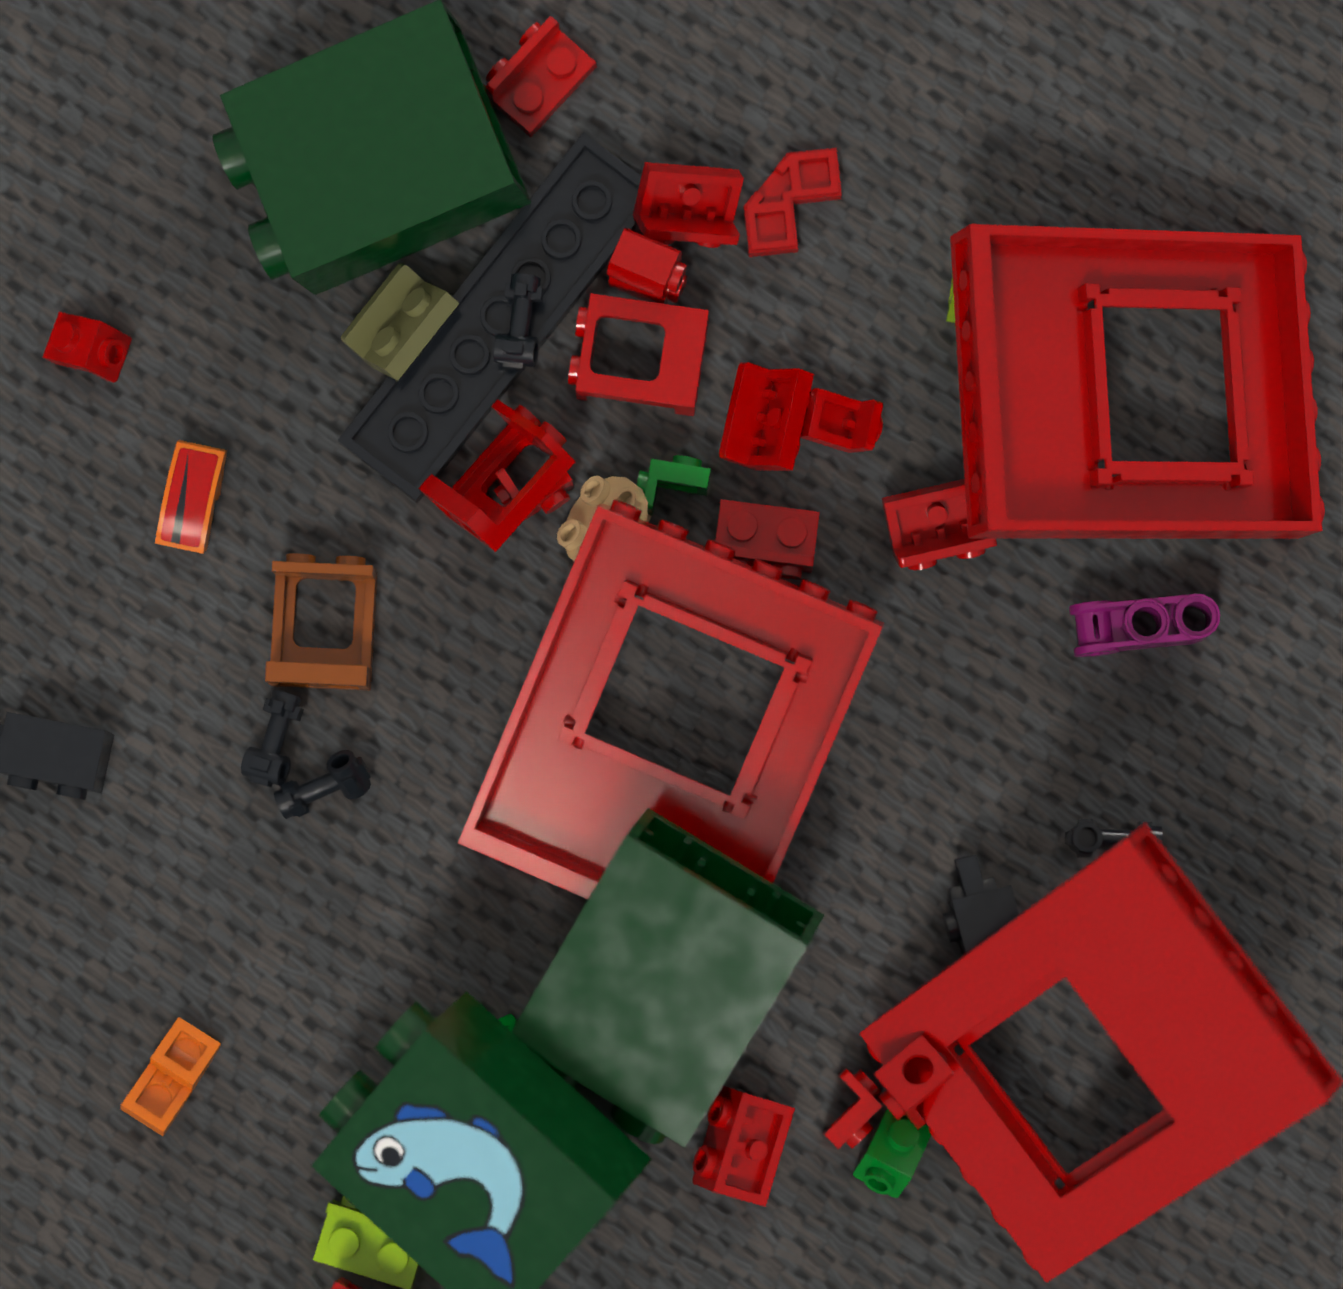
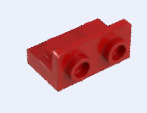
(538, 76)
(769, 534)
(742, 1146)

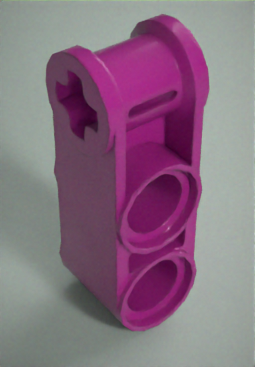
(1115, 628)

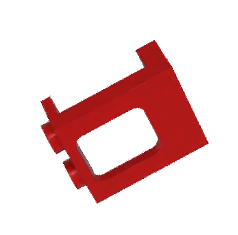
(680, 360)
(467, 499)

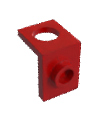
(899, 1094)

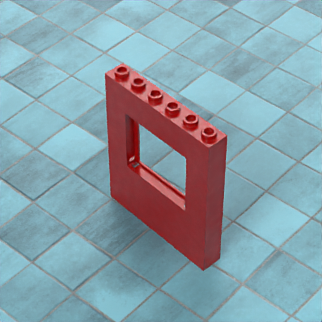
(1040, 389)
(567, 799)
(1175, 1004)

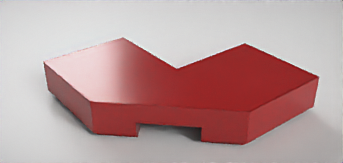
(796, 180)

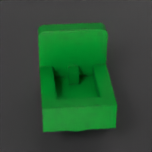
(681, 475)
(892, 1155)

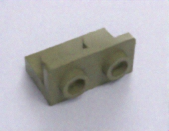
(398, 322)

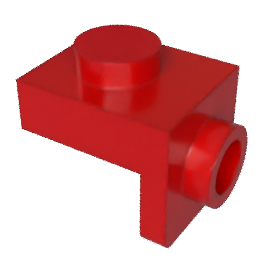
(87, 346)
(842, 421)
(552, 501)
(853, 1123)

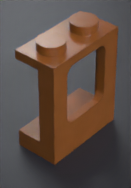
(322, 667)

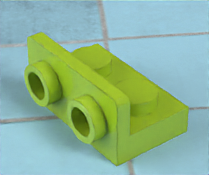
(360, 1247)

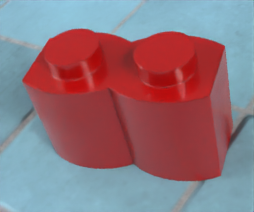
(647, 269)

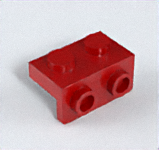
(688, 204)
(766, 417)
(931, 526)

